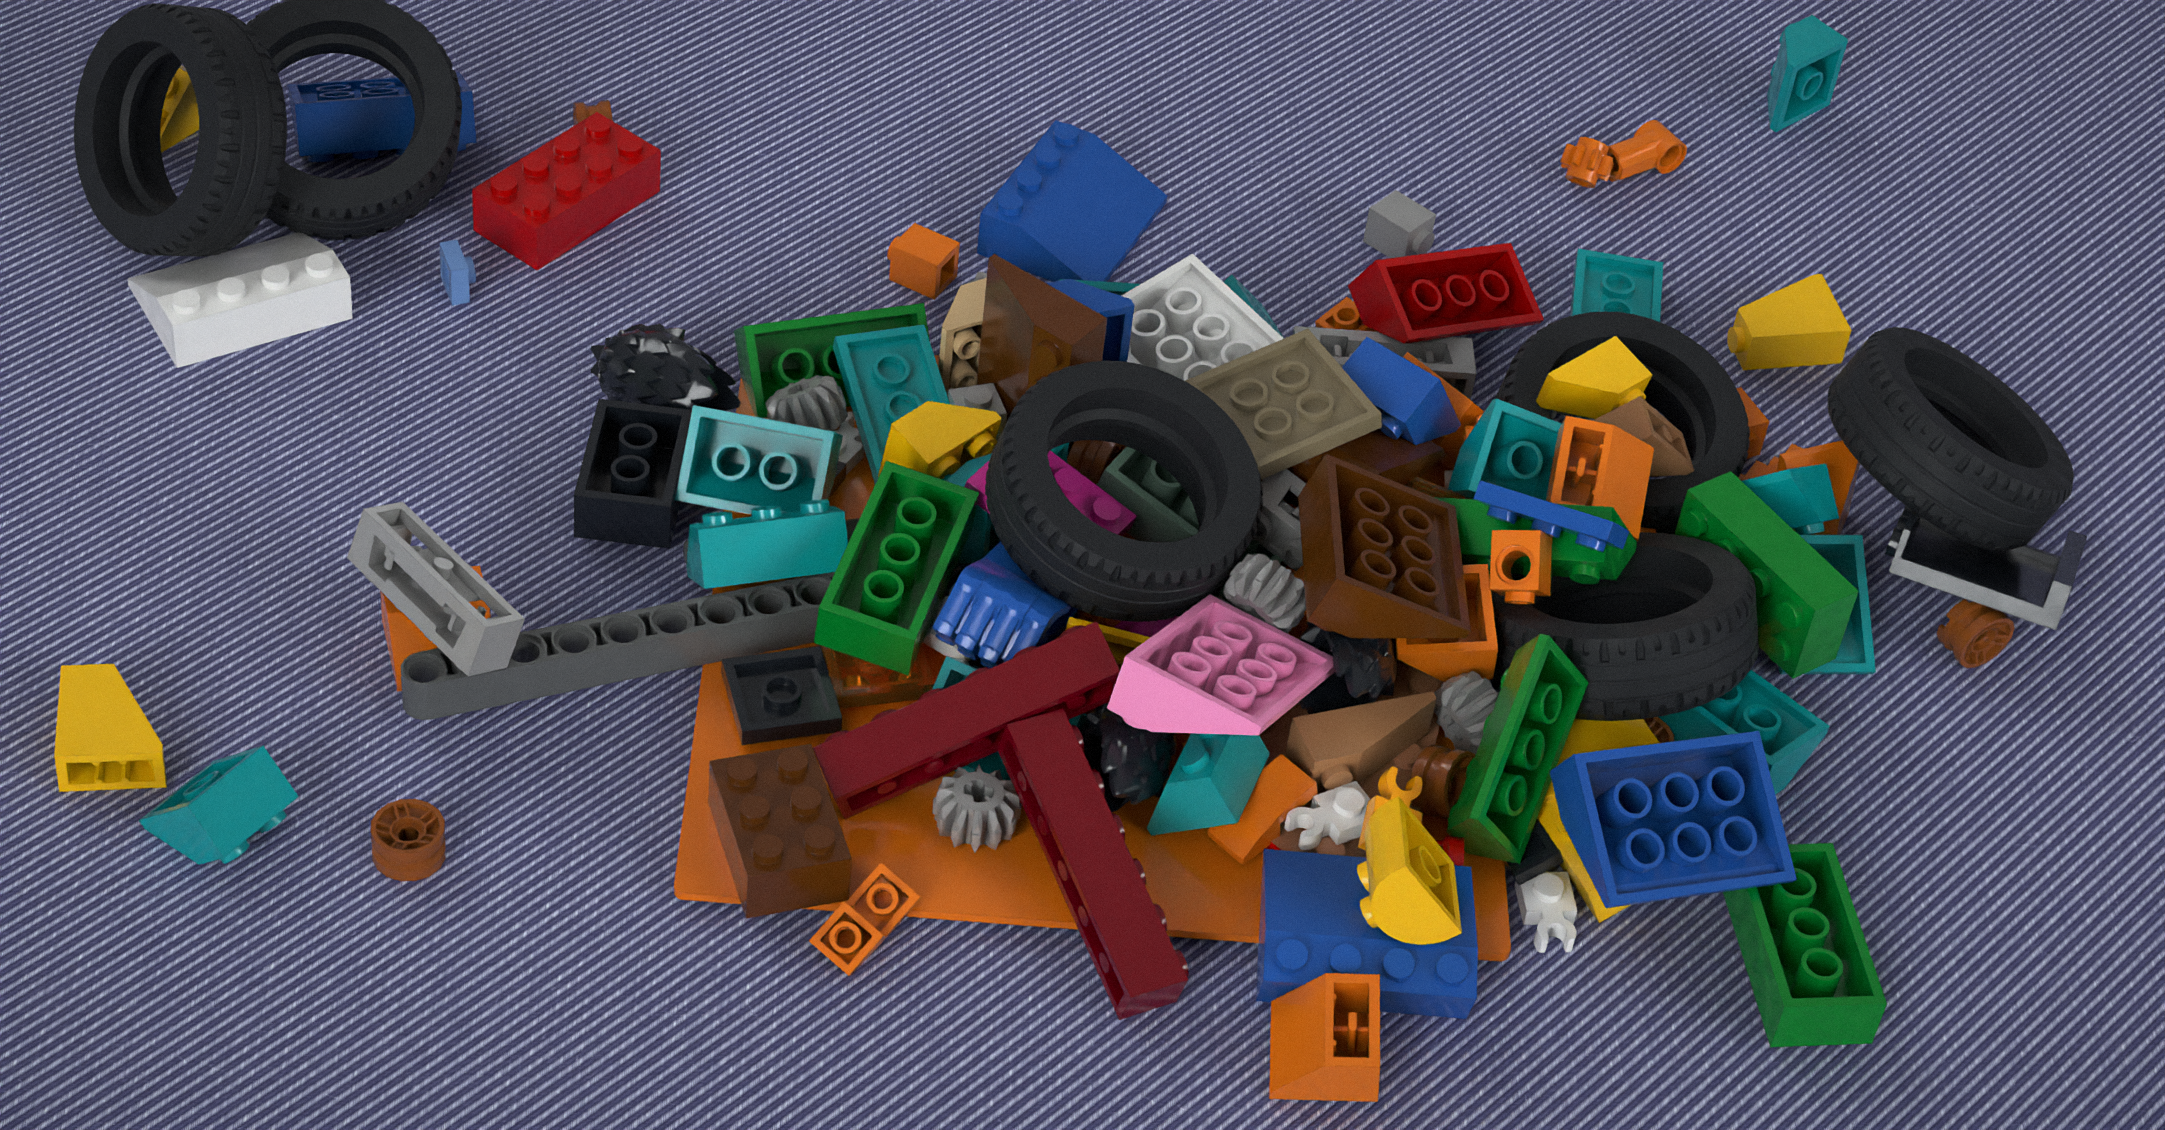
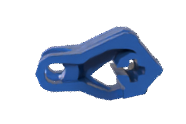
(999, 611)

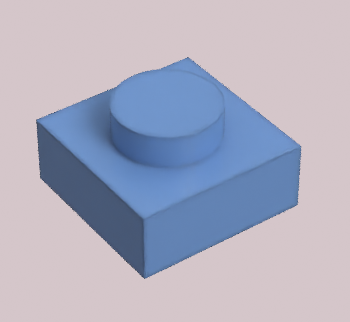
(456, 272)

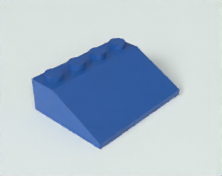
(362, 117)
(1069, 209)
(1674, 818)
(1316, 928)

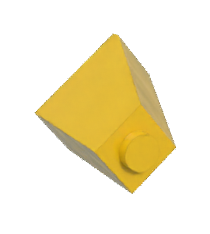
(1791, 328)
(103, 734)

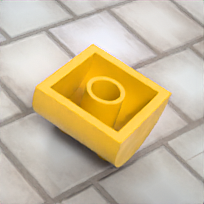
(1407, 879)

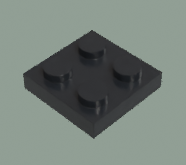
(781, 695)

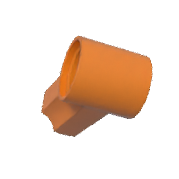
(1649, 148)

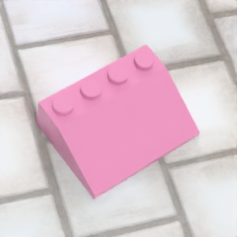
(1216, 674)

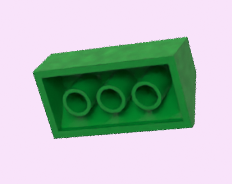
(802, 348)
(1567, 557)
(1518, 751)

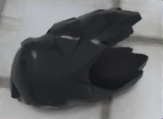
(661, 370)
(1361, 666)
(1127, 758)

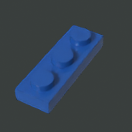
(1550, 517)

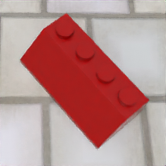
(1445, 294)

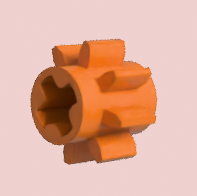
(1587, 162)

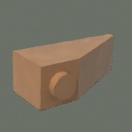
(1358, 739)

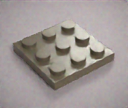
(1290, 401)

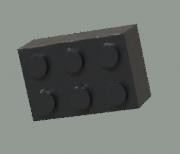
(631, 474)

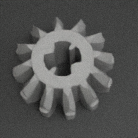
(809, 403)
(1267, 591)
(1463, 708)
(976, 808)

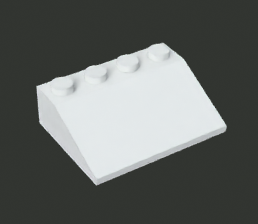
(244, 297)
(1192, 322)

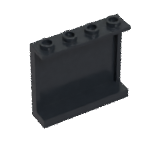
(2014, 581)

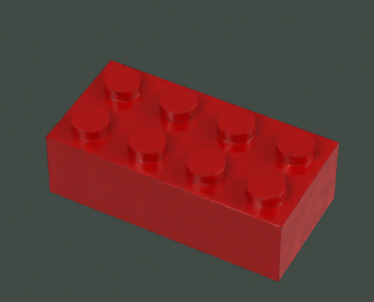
(566, 190)

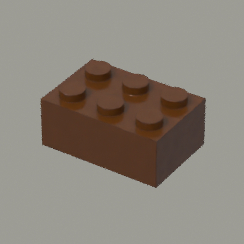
(779, 831)

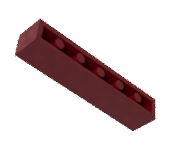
(966, 719)
(1093, 864)

